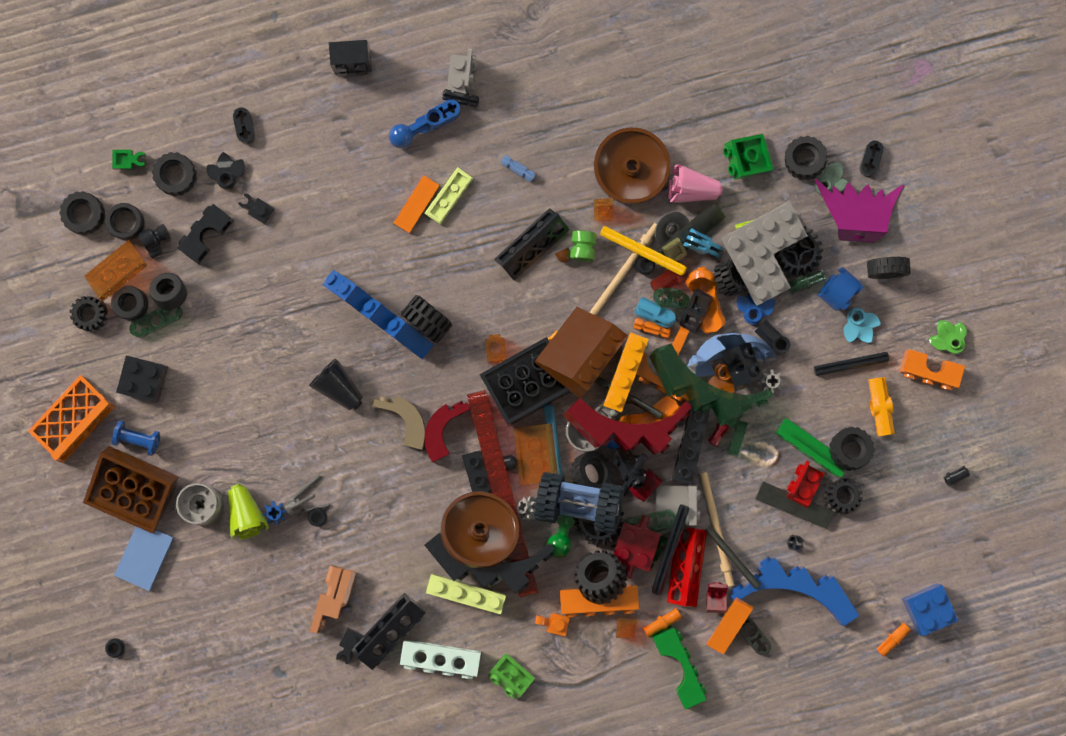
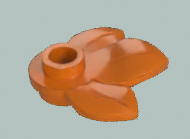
(724, 383)

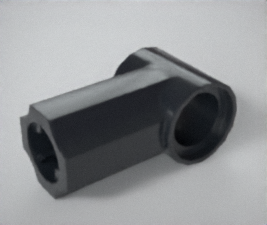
(771, 336)

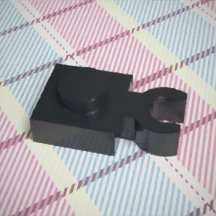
(259, 209)
(348, 641)

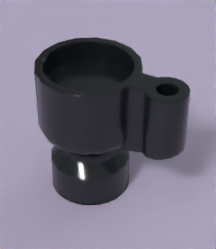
(151, 239)

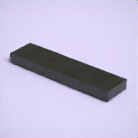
(702, 223)
(777, 498)

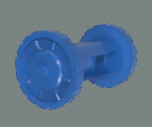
(122, 434)

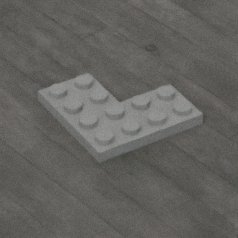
(753, 250)

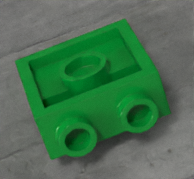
(747, 156)

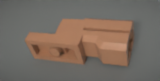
(330, 603)

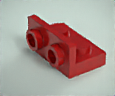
(805, 484)

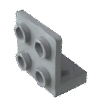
(460, 72)

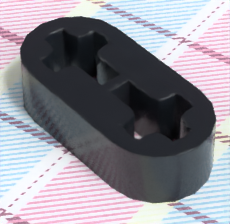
(239, 126)
(867, 157)

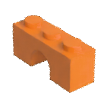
(915, 366)

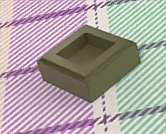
(675, 250)

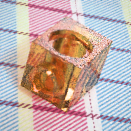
(495, 357)

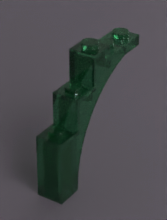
(680, 380)

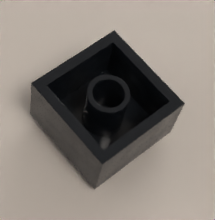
(350, 57)
(142, 379)

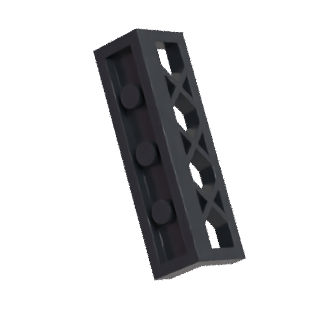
(530, 241)

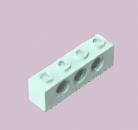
(410, 662)

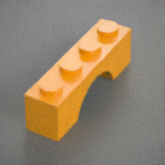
(625, 372)

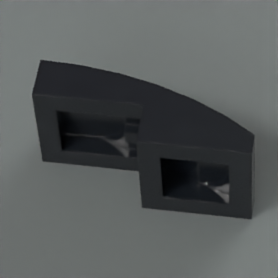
(696, 311)

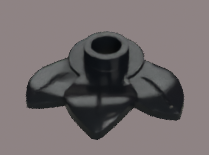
(226, 168)

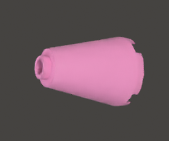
(692, 186)

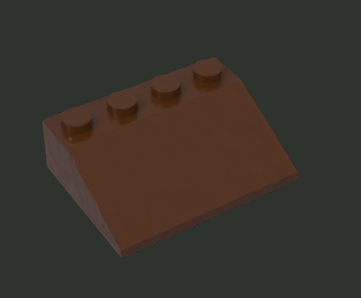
(580, 350)
(130, 489)

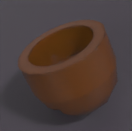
(563, 255)

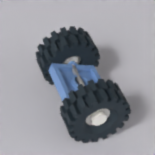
(579, 501)

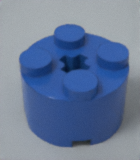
(839, 289)

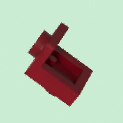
(650, 484)
(716, 598)

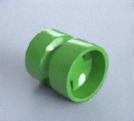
(583, 244)

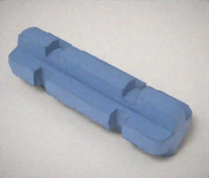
(518, 168)

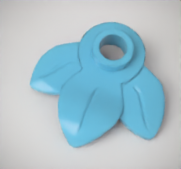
(862, 328)

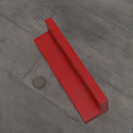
(691, 568)

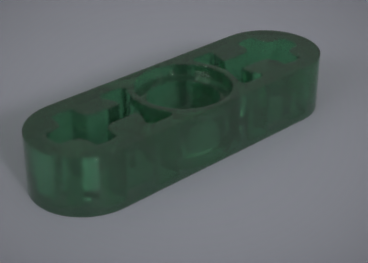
(146, 331)
(664, 524)

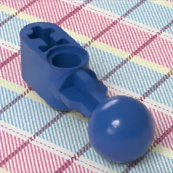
(402, 135)

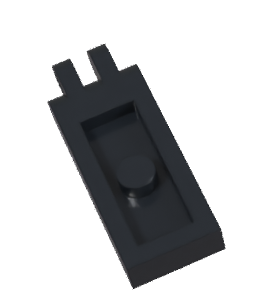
(476, 472)

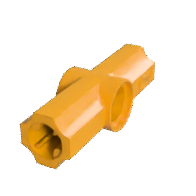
(881, 406)

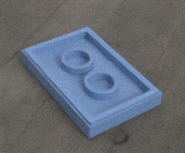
(144, 557)

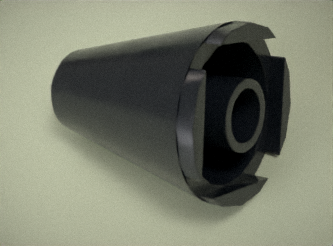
(337, 386)

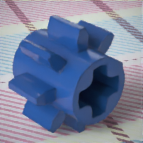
(272, 517)

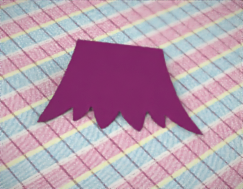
(859, 212)

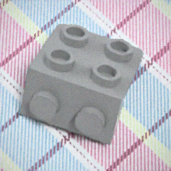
(672, 496)

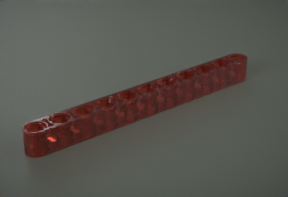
(497, 472)

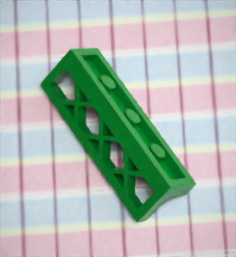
(808, 446)

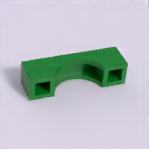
(689, 690)

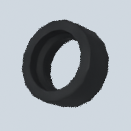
(113, 211)

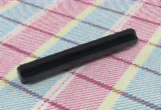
(851, 363)

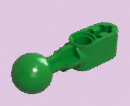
(560, 540)

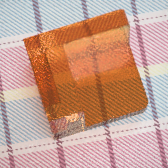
(625, 627)

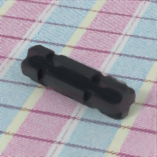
(461, 98)

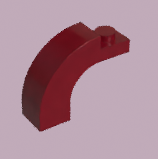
(435, 428)

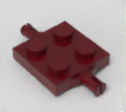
(637, 546)

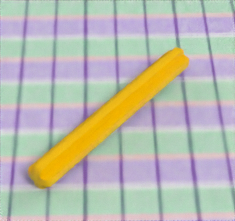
(643, 251)

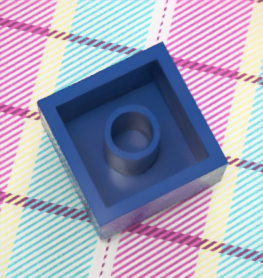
(930, 609)

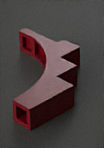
(600, 430)

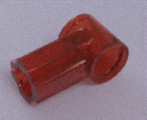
(667, 280)

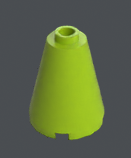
(244, 514)

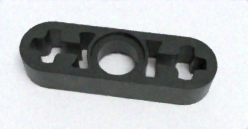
(754, 645)

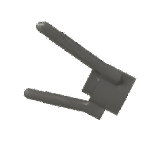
(295, 506)

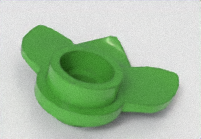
(947, 334)

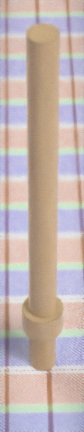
(645, 240)
(726, 566)

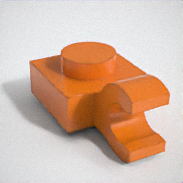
(555, 624)

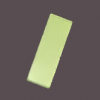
(448, 196)

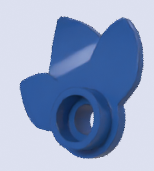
(747, 305)

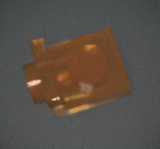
(603, 209)

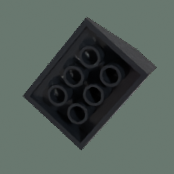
(521, 385)

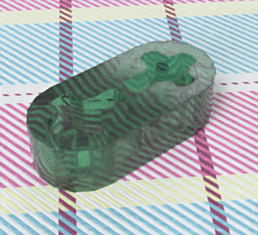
(671, 295)
(737, 438)

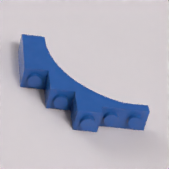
(378, 314)
(826, 591)

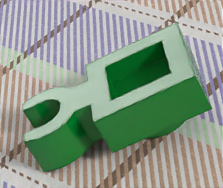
(125, 159)

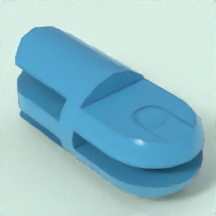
(704, 244)
(652, 312)

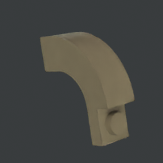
(414, 422)

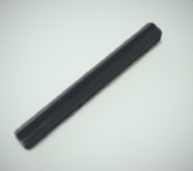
(670, 549)

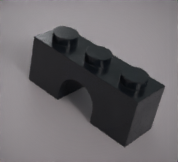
(212, 219)

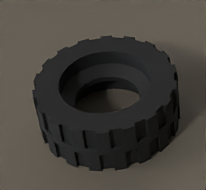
(795, 147)
(174, 188)
(68, 207)
(888, 267)
(861, 438)
(601, 464)

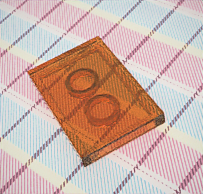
(115, 270)
(535, 452)

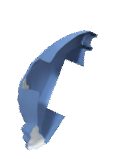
(713, 349)

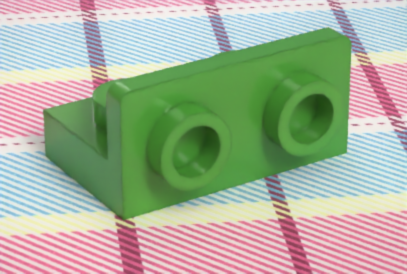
(510, 676)

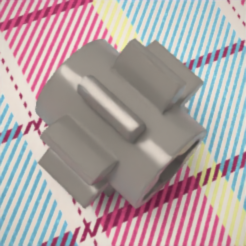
(768, 385)
(527, 508)

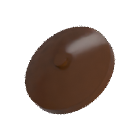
(631, 165)
(479, 530)

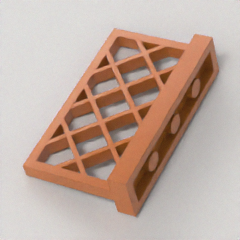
(79, 432)

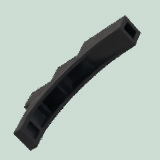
(511, 572)

